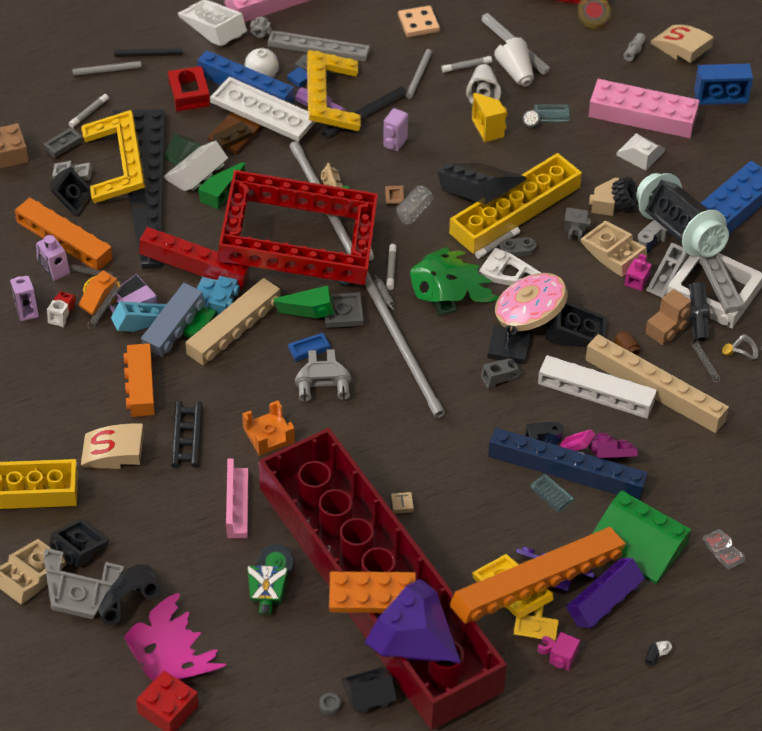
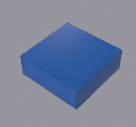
(298, 77)

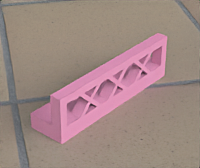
(237, 501)

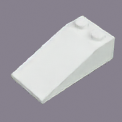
(214, 21)

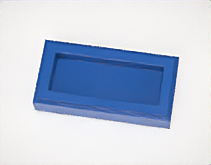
(300, 348)

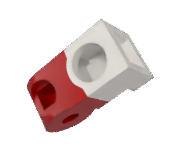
(60, 308)

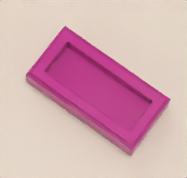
(578, 441)

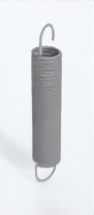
(384, 292)

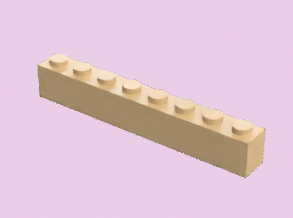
(670, 390)

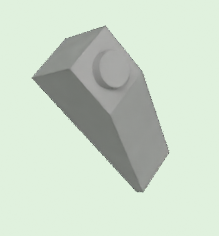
(670, 265)

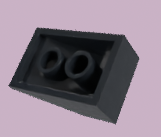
(575, 326)

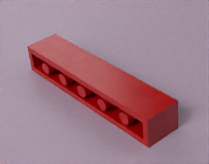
(189, 256)

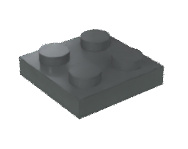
(347, 311)

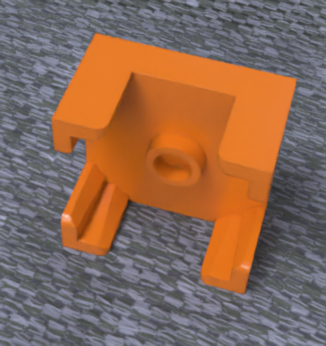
(269, 430)

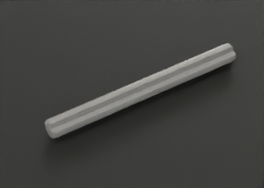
(535, 61)

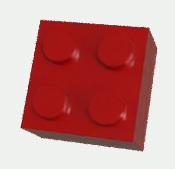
(167, 702)

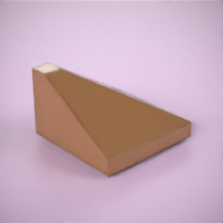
(394, 194)

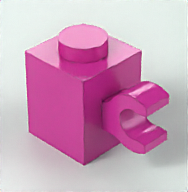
(638, 273)
(561, 651)

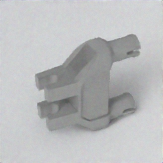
(321, 374)

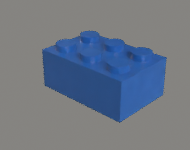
(723, 84)

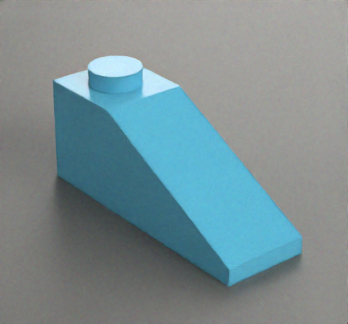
(135, 315)

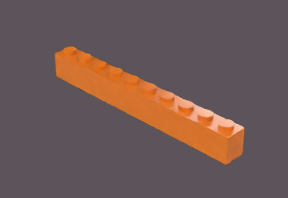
(536, 575)

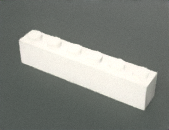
(597, 386)

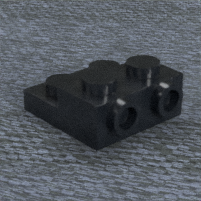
(77, 542)

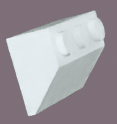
(197, 166)

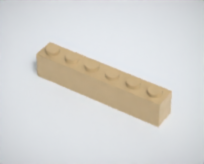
(232, 322)

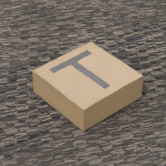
(402, 503)

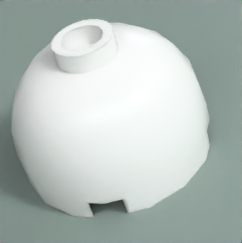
(263, 61)

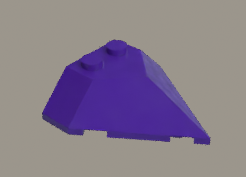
(414, 627)

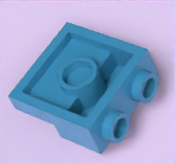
(218, 293)

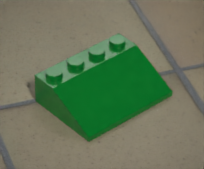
(648, 534)

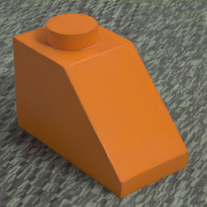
(97, 292)

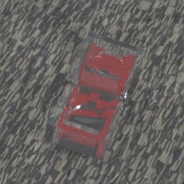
(723, 550)

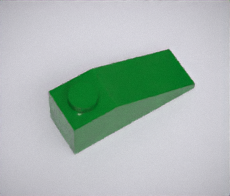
(217, 188)
(309, 303)

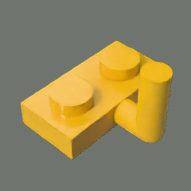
(536, 626)

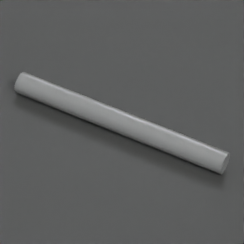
(106, 68)
(419, 73)

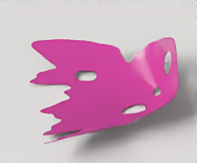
(171, 642)

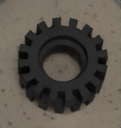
(625, 194)

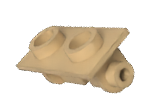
(331, 176)

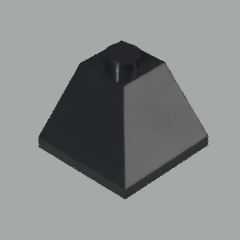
(71, 190)

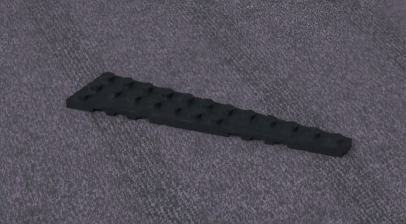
(147, 201)

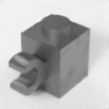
(576, 222)

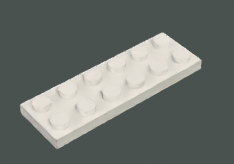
(262, 108)

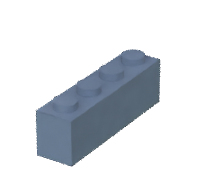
(173, 319)

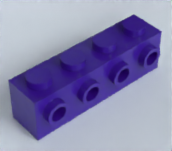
(605, 592)

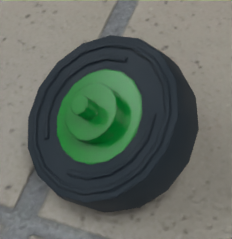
(277, 556)

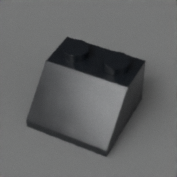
(369, 689)

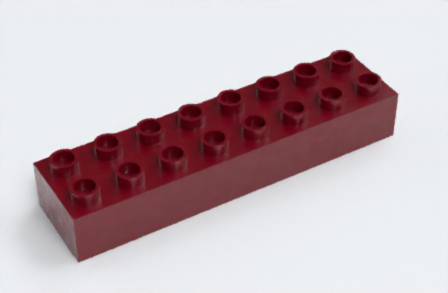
(352, 529)

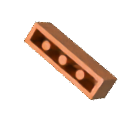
(140, 380)

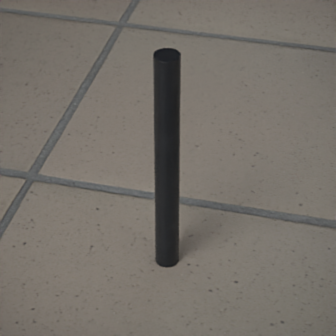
(143, 52)

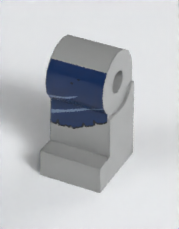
(652, 234)

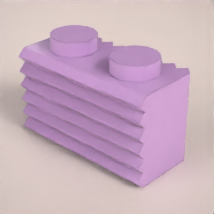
(395, 129)

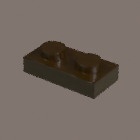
(232, 135)

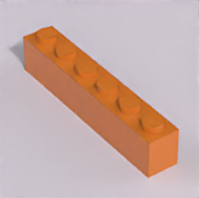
(72, 238)

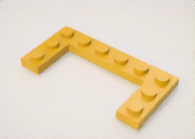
(316, 85)
(133, 177)

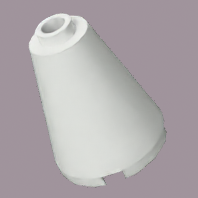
(516, 60)
(483, 83)

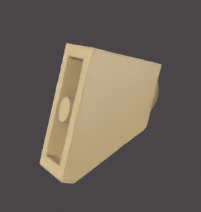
(602, 200)

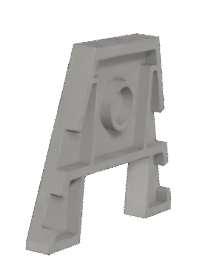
(73, 592)

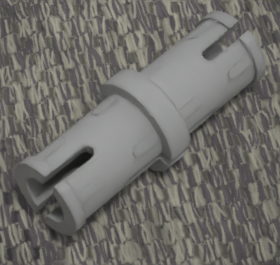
(634, 47)

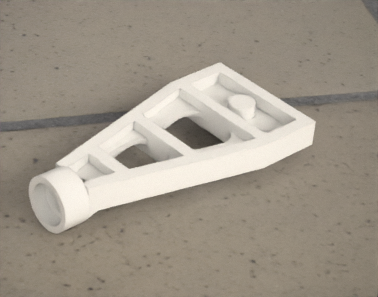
(496, 264)

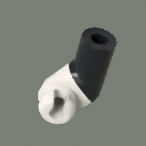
(656, 650)

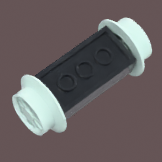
(694, 225)

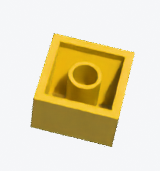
(488, 117)

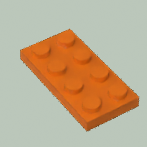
(366, 590)

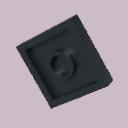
(509, 344)

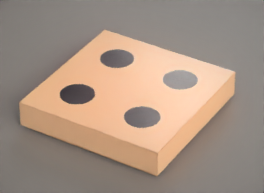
(418, 21)

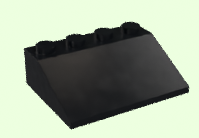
(477, 181)

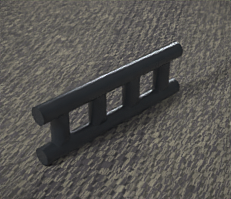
(178, 441)

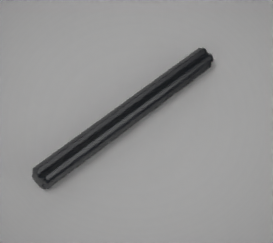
(369, 109)

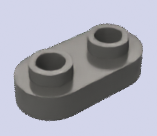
(519, 246)

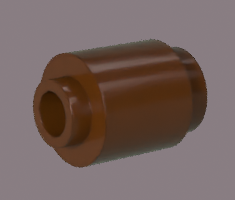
(627, 341)

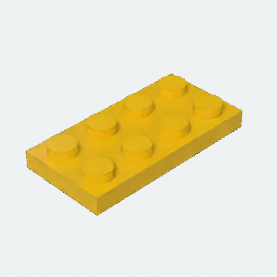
(521, 607)

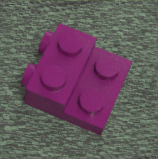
(606, 446)

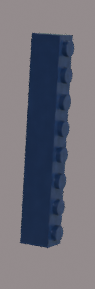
(566, 463)

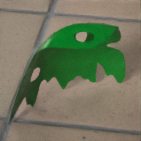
(449, 290)

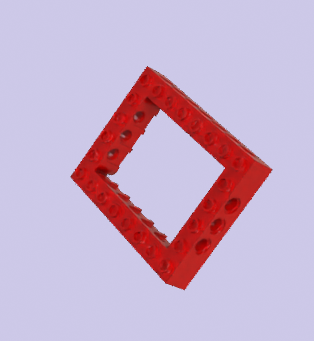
(302, 196)

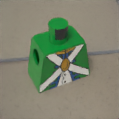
(267, 586)

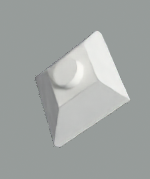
(641, 152)

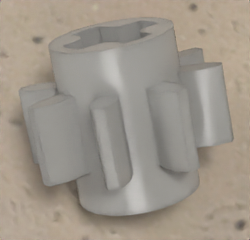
(260, 27)

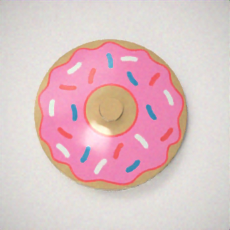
(531, 301)

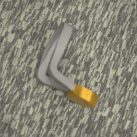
(729, 349)

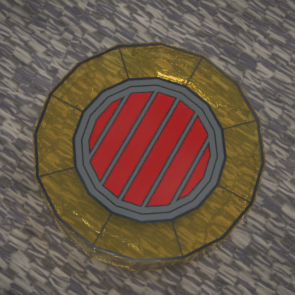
(594, 12)

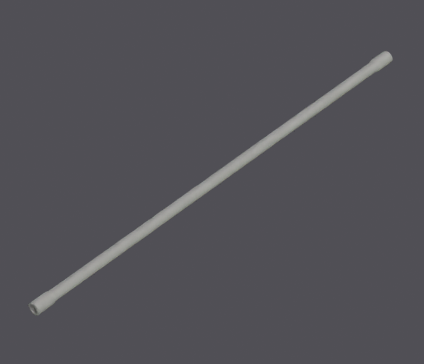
(433, 402)

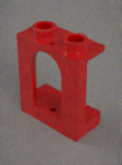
(192, 99)

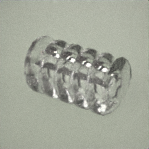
(414, 204)

